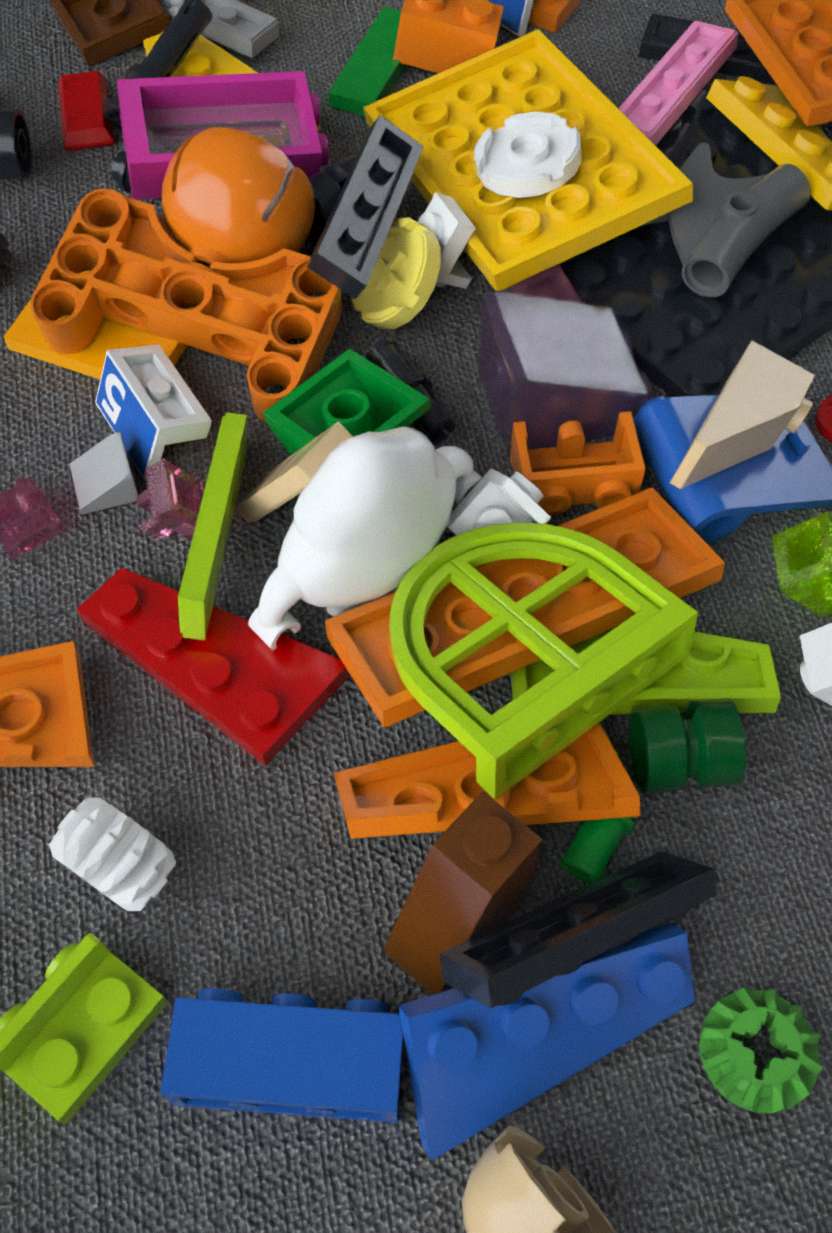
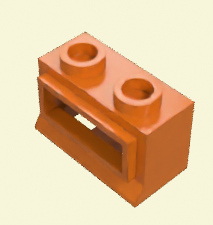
(580, 471)

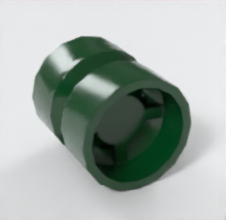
(695, 744)

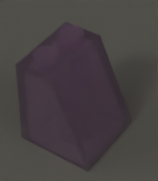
(554, 366)

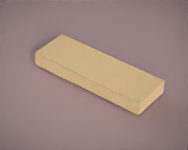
(291, 475)

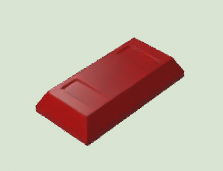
(81, 111)

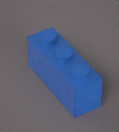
(285, 1057)

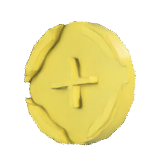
(401, 276)

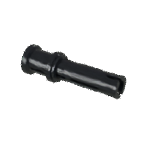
(167, 51)

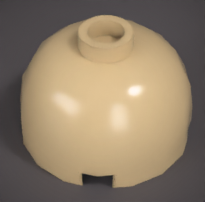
(519, 1195)

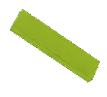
(212, 528)

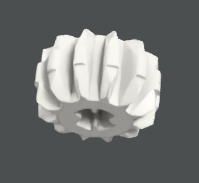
(112, 853)

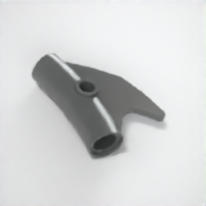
(729, 219)

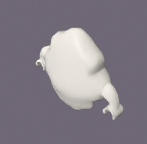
(363, 524)

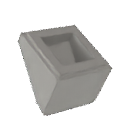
(104, 476)

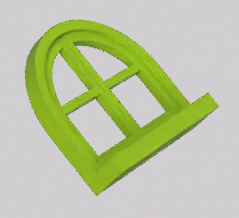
(582, 685)

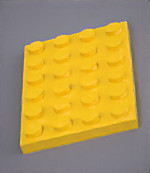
(614, 190)

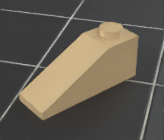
(748, 415)

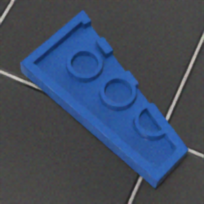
(485, 1062)

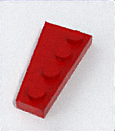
(228, 678)

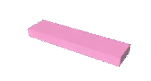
(678, 78)

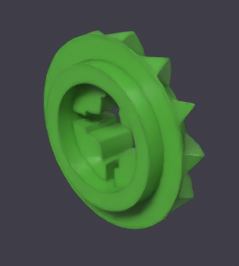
(732, 1065)

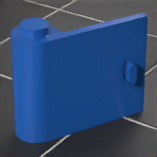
(780, 479)

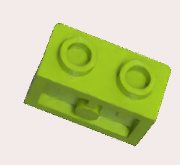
(76, 1026)

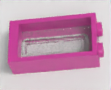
(169, 110)

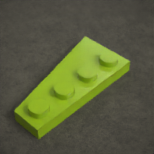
(713, 670)

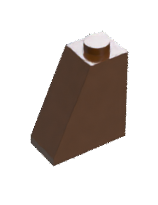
(465, 888)

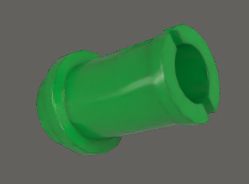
(594, 847)

